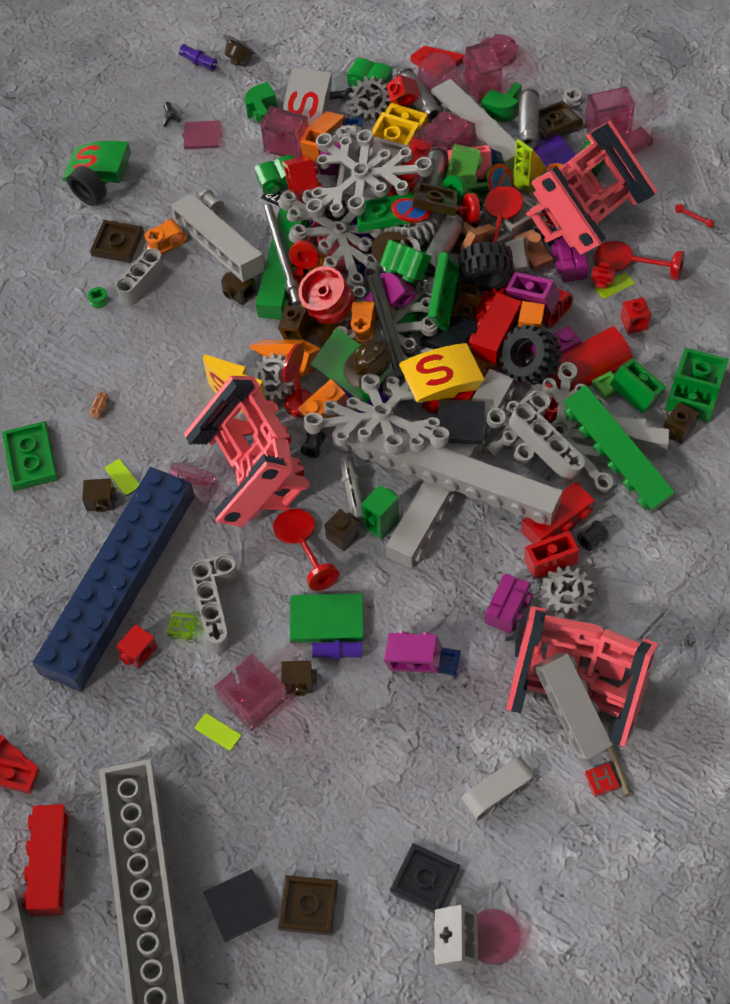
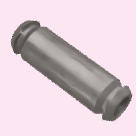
(426, 103)
(529, 117)
(439, 159)
(444, 240)

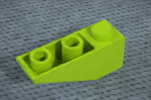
(526, 167)

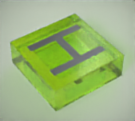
(182, 625)

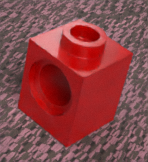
(403, 91)
(635, 315)
(136, 647)

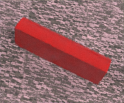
(595, 357)

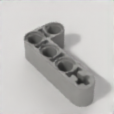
(566, 459)
(212, 605)

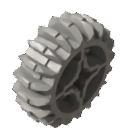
(422, 231)

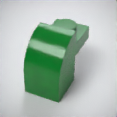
(258, 101)
(502, 106)

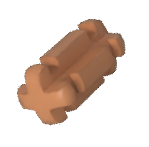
(99, 405)

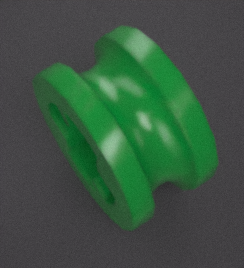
(100, 301)

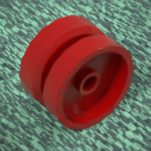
(326, 295)

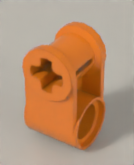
(166, 235)
(363, 320)

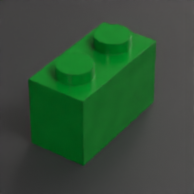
(637, 385)
(380, 511)

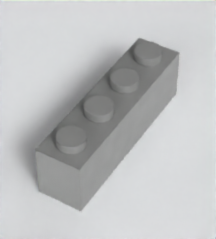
(572, 705)
(17, 951)

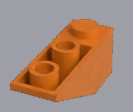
(324, 124)
(283, 347)

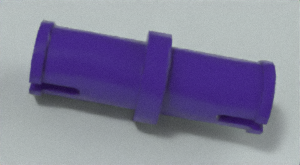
(198, 57)
(337, 650)

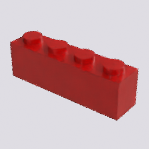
(47, 860)

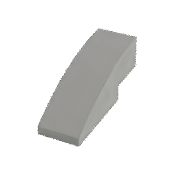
(649, 440)

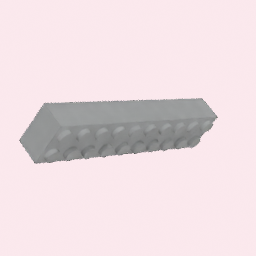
(142, 885)

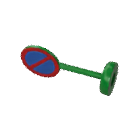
(497, 176)

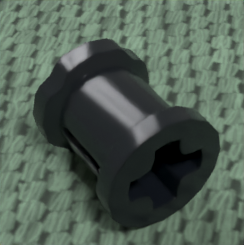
(312, 444)
(592, 535)

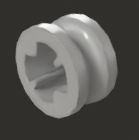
(572, 92)

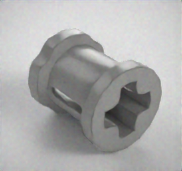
(211, 201)

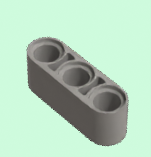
(140, 276)
(499, 788)

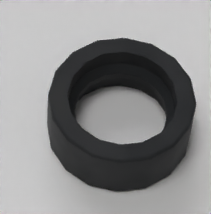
(86, 185)

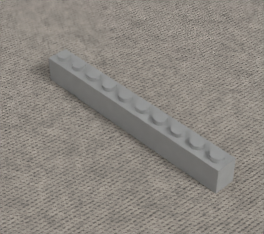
(461, 474)
(432, 499)

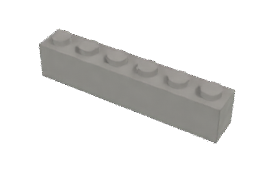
(455, 101)
(218, 238)

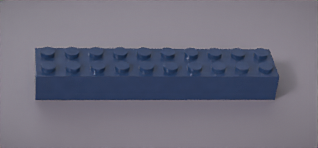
(114, 579)

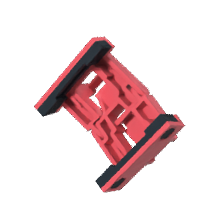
(576, 199)
(260, 468)
(606, 653)

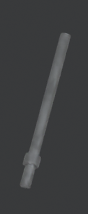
(291, 284)

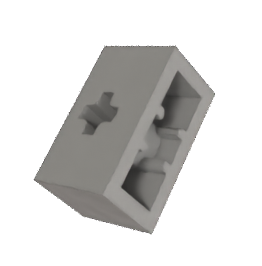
(456, 937)

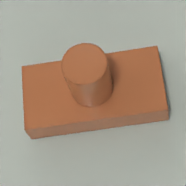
(476, 235)
(535, 250)

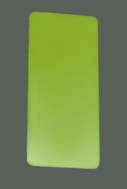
(620, 283)
(122, 476)
(217, 731)

